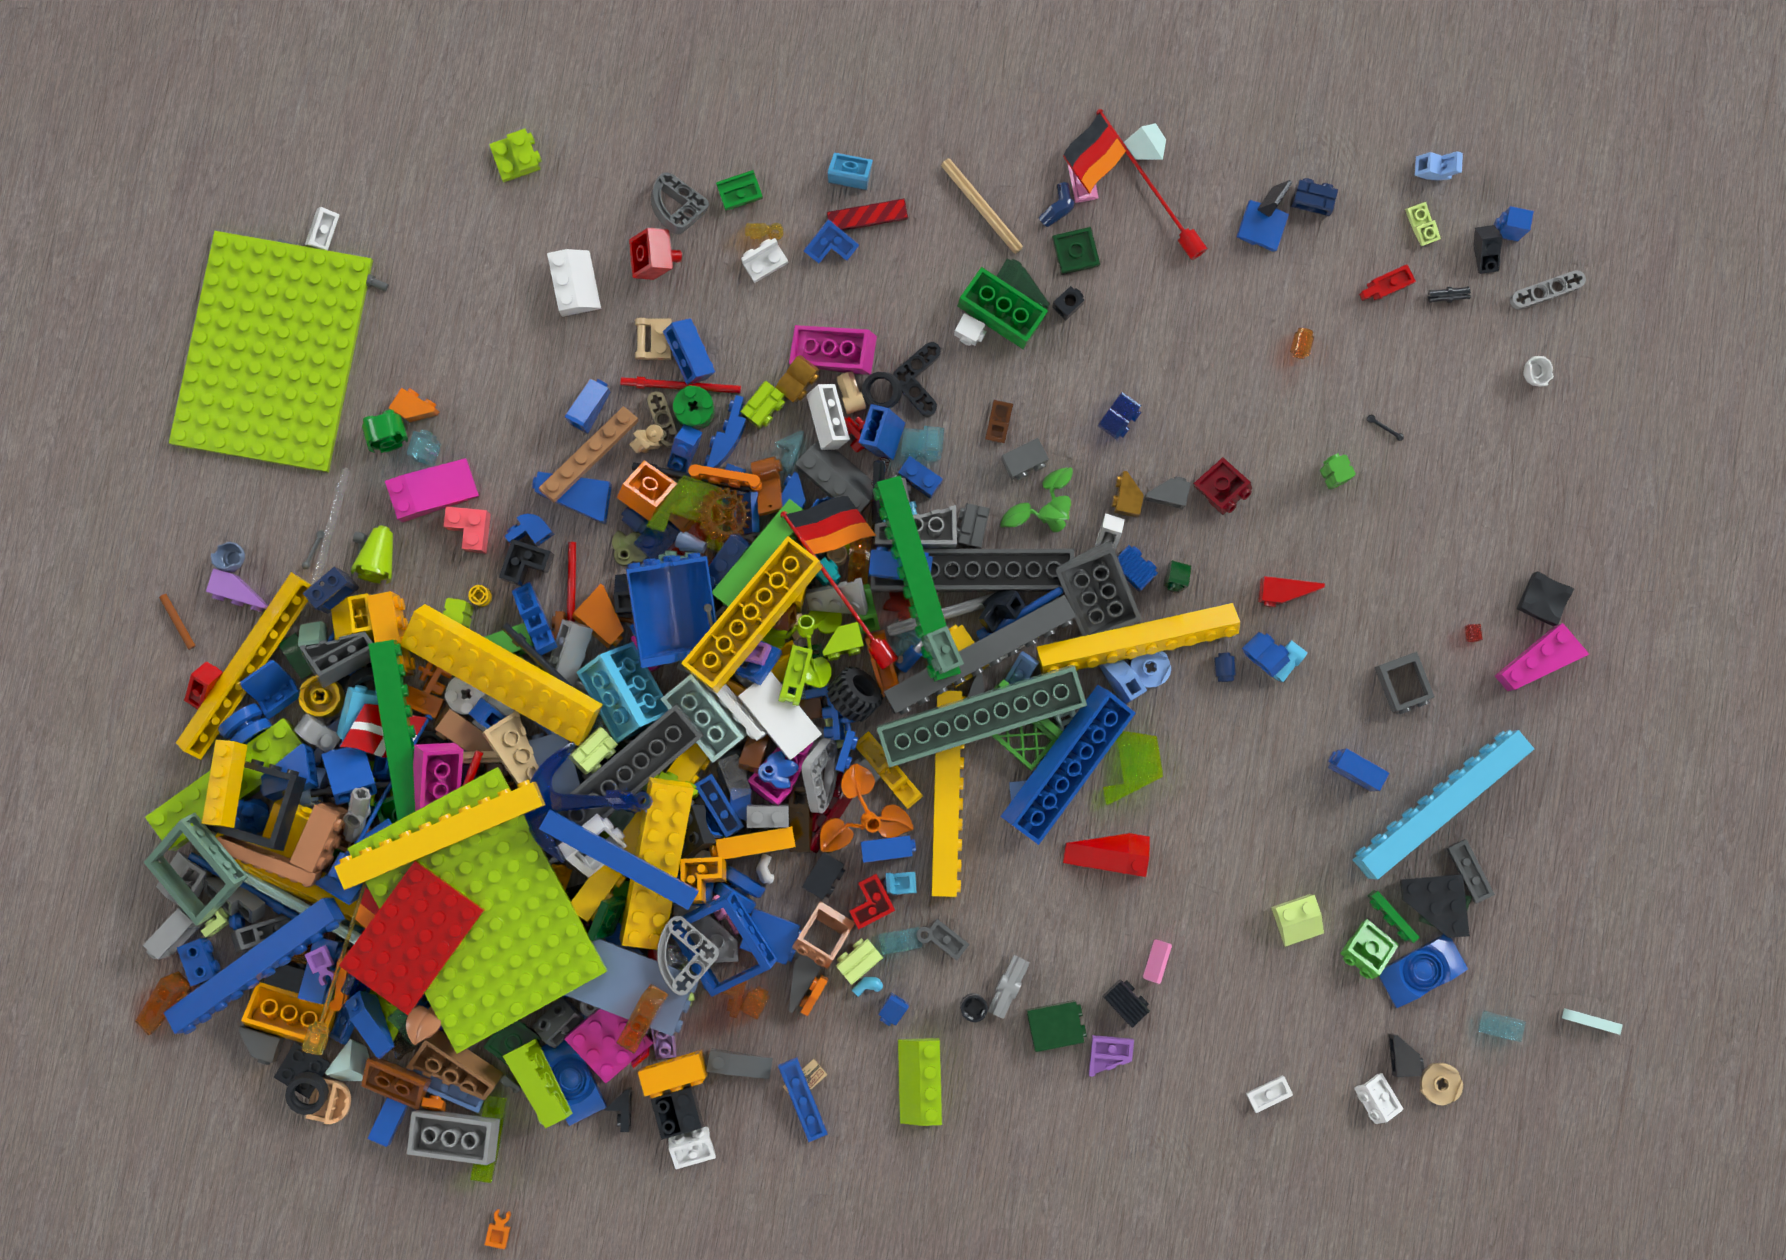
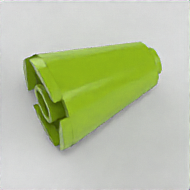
(375, 557)

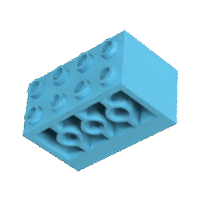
(626, 691)

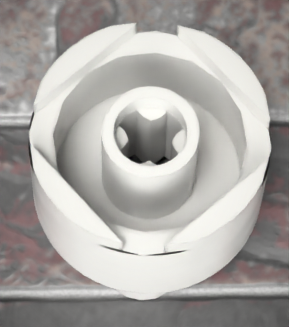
(457, 699)

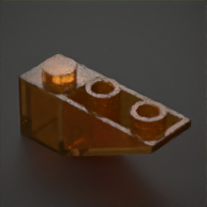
(755, 1002)
(642, 1018)

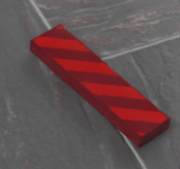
(869, 214)

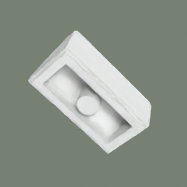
(322, 229)

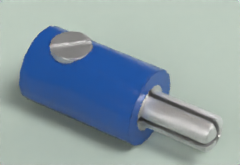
(909, 657)

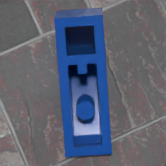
(369, 1020)

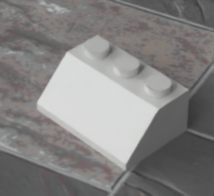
(574, 281)

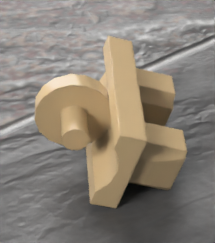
(647, 439)

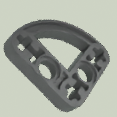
(696, 207)

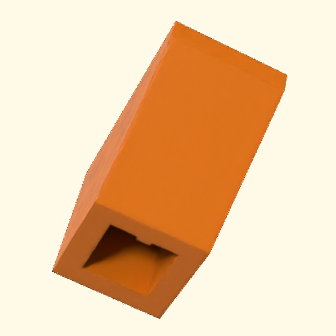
(411, 407)

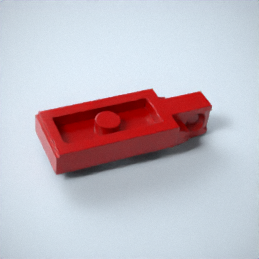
(1388, 283)

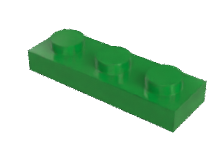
(1392, 917)

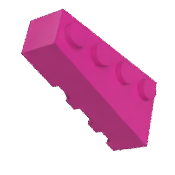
(1547, 654)

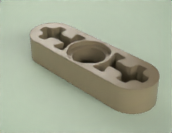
(663, 403)

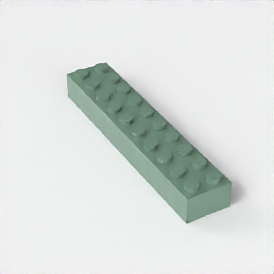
(981, 715)

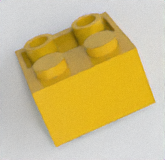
(352, 617)

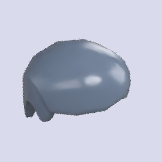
(228, 557)

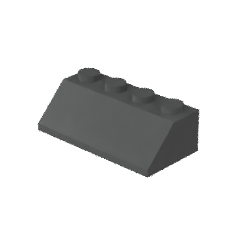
(836, 475)

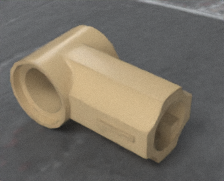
(852, 398)

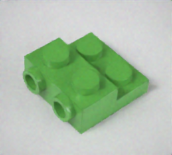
(1369, 950)

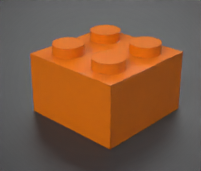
(646, 490)

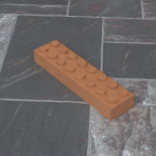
(268, 860)

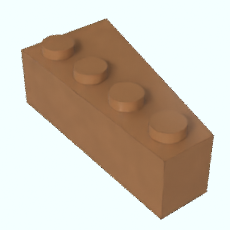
(465, 1069)

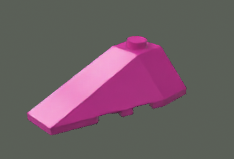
(768, 790)

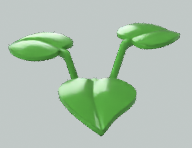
(1052, 513)

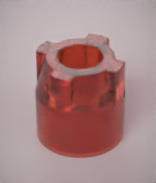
(1473, 633)

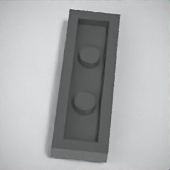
(1472, 873)

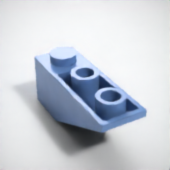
(1123, 680)

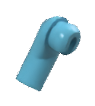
(870, 983)

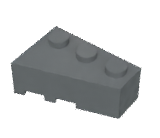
(338, 657)

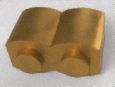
(797, 378)

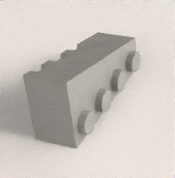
(934, 528)

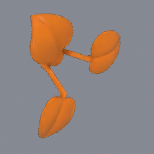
(890, 824)

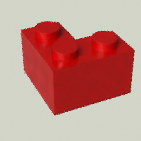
(877, 902)

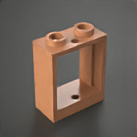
(833, 920)

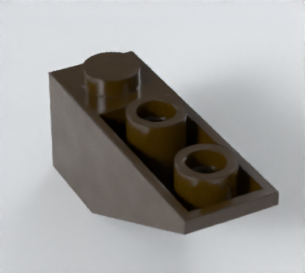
(800, 820)

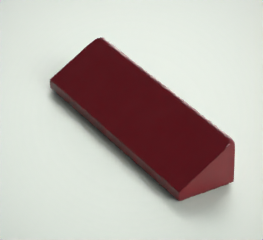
(834, 810)

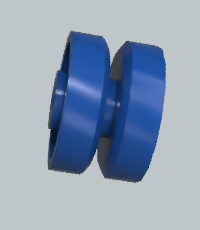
(244, 725)
(742, 887)

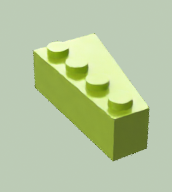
(538, 1083)

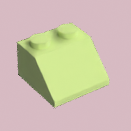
(1298, 919)

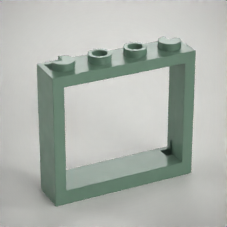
(213, 853)

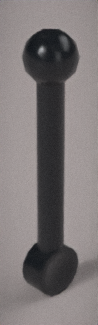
(1371, 419)

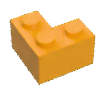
(700, 871)

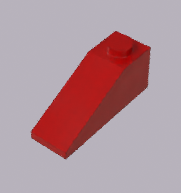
(1280, 590)

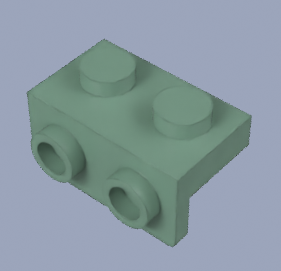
(943, 650)

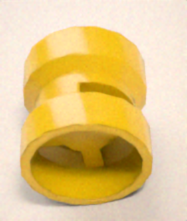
(481, 599)

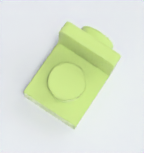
(215, 925)

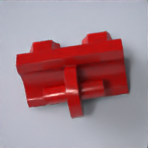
(856, 430)

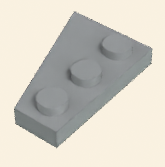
(828, 600)

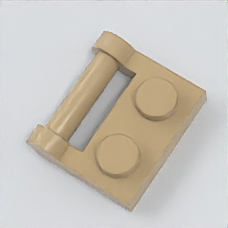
(659, 346)

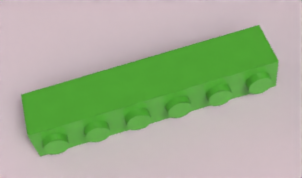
(755, 556)

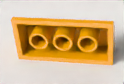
(283, 1014)

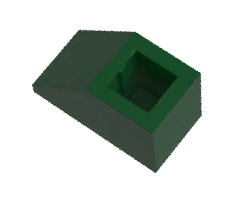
(1177, 576)

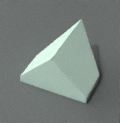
(1147, 143)
(349, 1063)

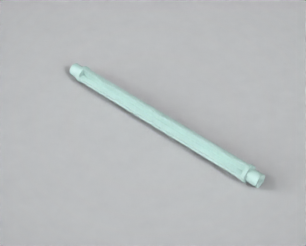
(292, 902)

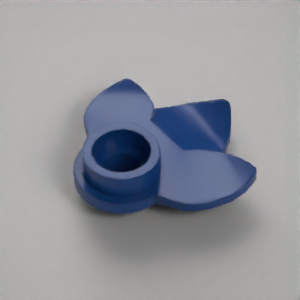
(780, 768)

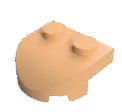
(335, 1106)

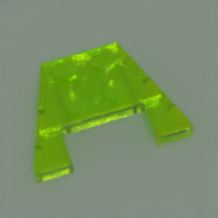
(684, 502)
(1139, 764)

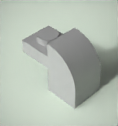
(316, 732)

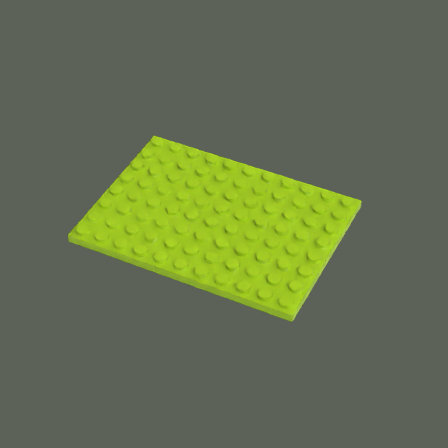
(271, 351)
(526, 940)

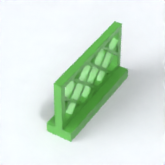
(1045, 726)

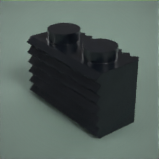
(1126, 1003)

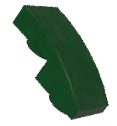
(294, 655)

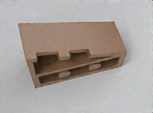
(460, 731)

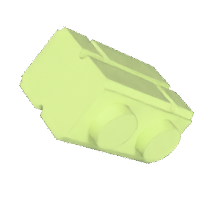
(593, 750)
(859, 960)

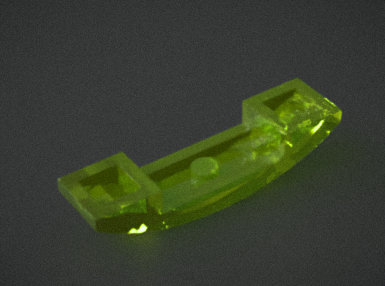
(493, 1108)

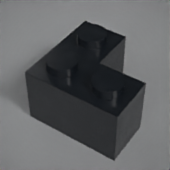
(520, 558)

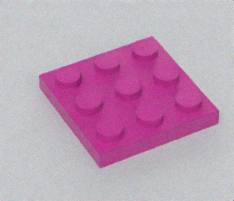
(596, 1043)

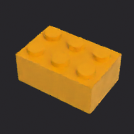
(673, 1074)

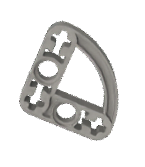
(818, 791)
(697, 958)

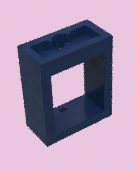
(336, 588)

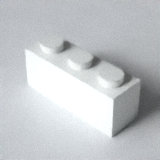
(828, 417)

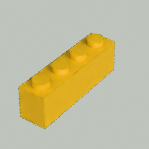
(224, 784)

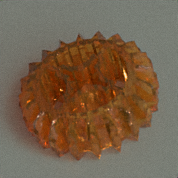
(710, 504)

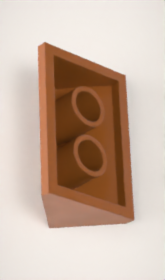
(395, 1082)

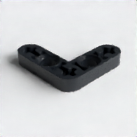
(912, 382)

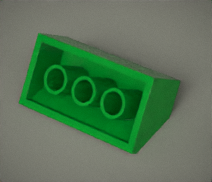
(1002, 308)

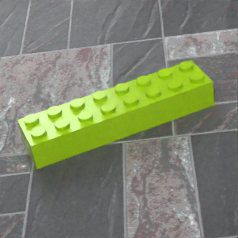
(267, 747)

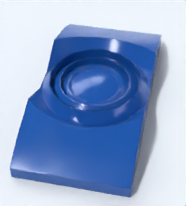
(1422, 970)
(575, 1081)

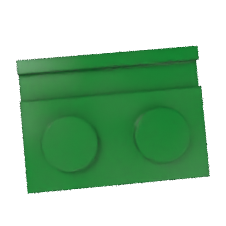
(739, 190)

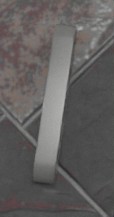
(1546, 287)

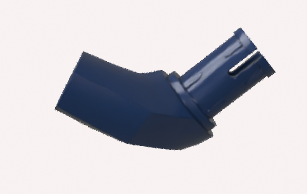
(1060, 208)

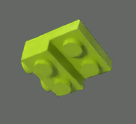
(516, 155)

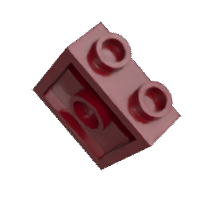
(1223, 486)

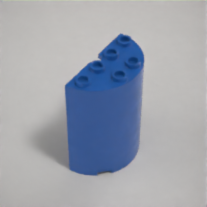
(669, 606)

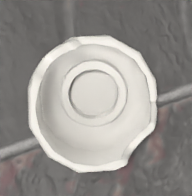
(1538, 371)

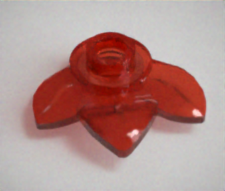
(899, 604)

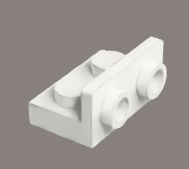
(764, 260)
(1379, 1099)
(691, 1148)

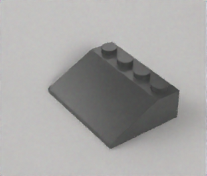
(1098, 590)

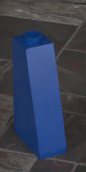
(585, 497)

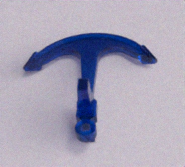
(563, 802)

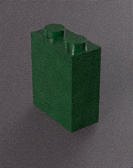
(1056, 1025)

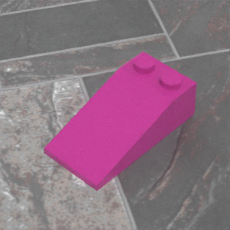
(835, 348)
(431, 489)
(436, 771)

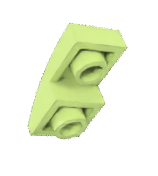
(1422, 224)

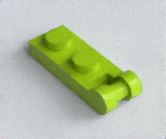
(795, 674)

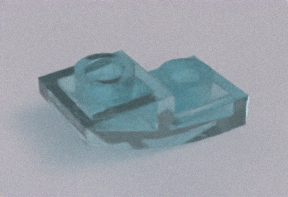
(1502, 1026)

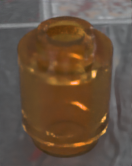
(1302, 343)

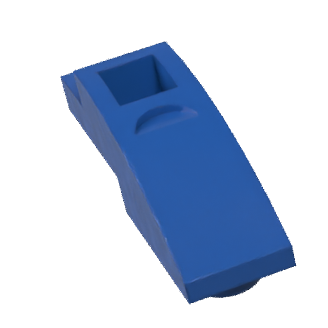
(725, 443)

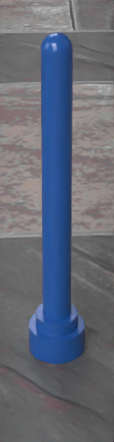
(982, 633)

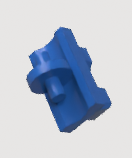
(836, 731)

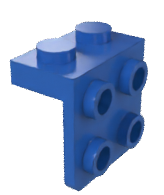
(271, 688)

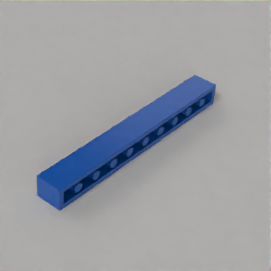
(254, 965)

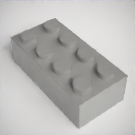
(453, 1136)

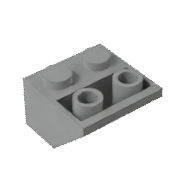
(190, 872)

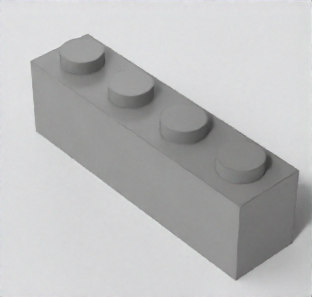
(571, 649)

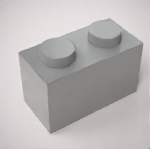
(767, 816)

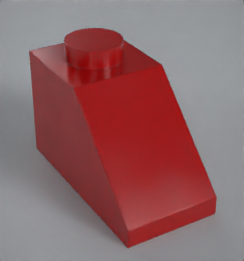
(201, 684)

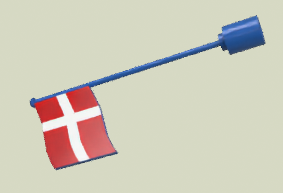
(367, 736)

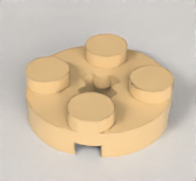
(1446, 1094)

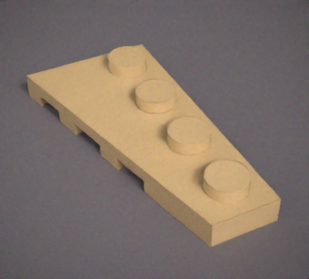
(512, 747)

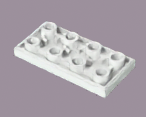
(781, 720)

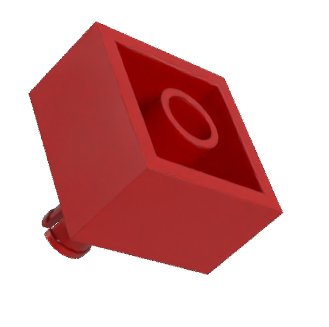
(652, 254)

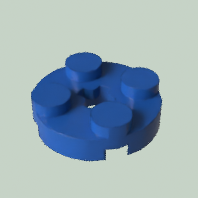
(260, 816)

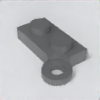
(944, 938)

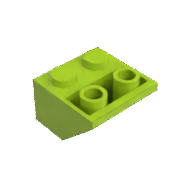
(843, 641)

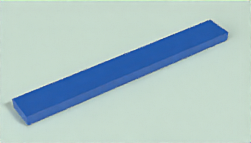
(618, 859)

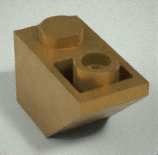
(1129, 496)

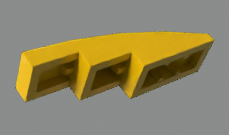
(892, 776)

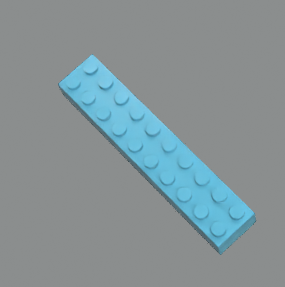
(1442, 804)

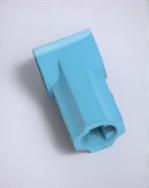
(1296, 656)

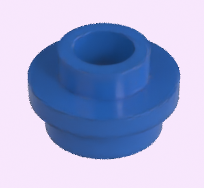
(236, 921)

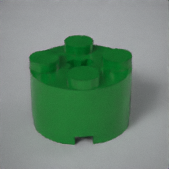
(690, 397)
(384, 431)

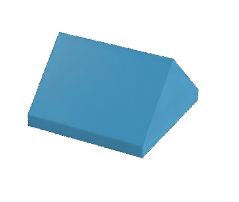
(849, 171)

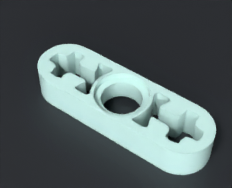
(1592, 1021)

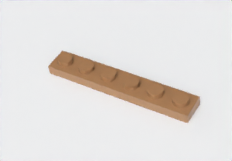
(588, 454)

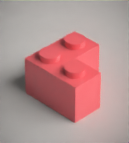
(474, 525)

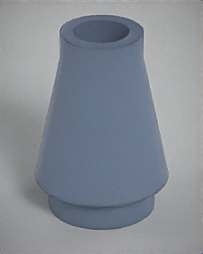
(690, 543)

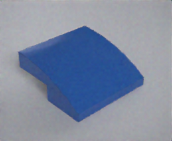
(1261, 229)

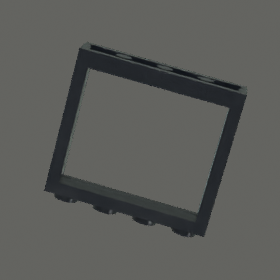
(286, 812)

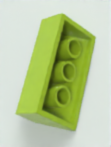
(920, 1081)

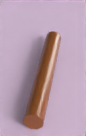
(177, 621)

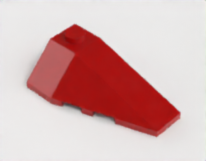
(1116, 853)

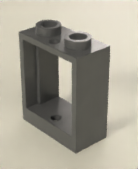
(1388, 689)

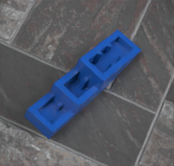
(534, 618)

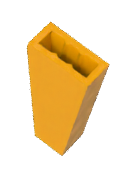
(753, 843)

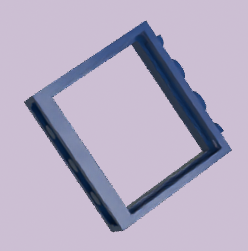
(747, 930)

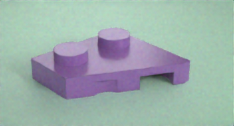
(1109, 1052)

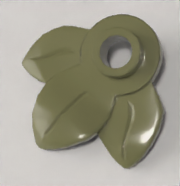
(625, 544)

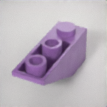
(231, 586)

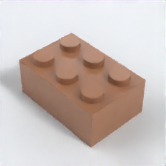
(320, 837)

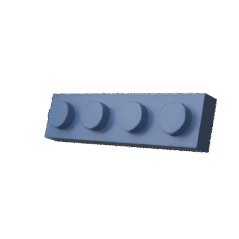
(453, 1094)

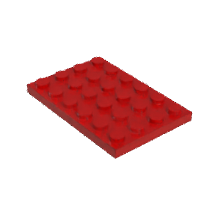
(411, 937)

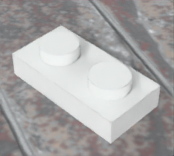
(1269, 1094)

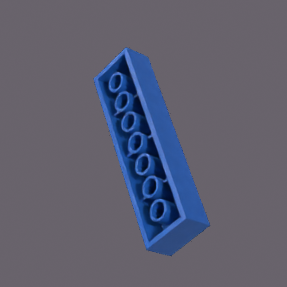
(1068, 764)

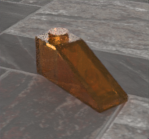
(859, 560)
(165, 995)

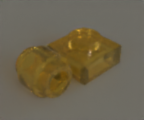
(757, 230)

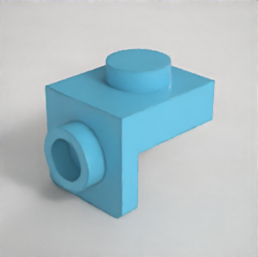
(900, 883)

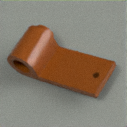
(770, 495)

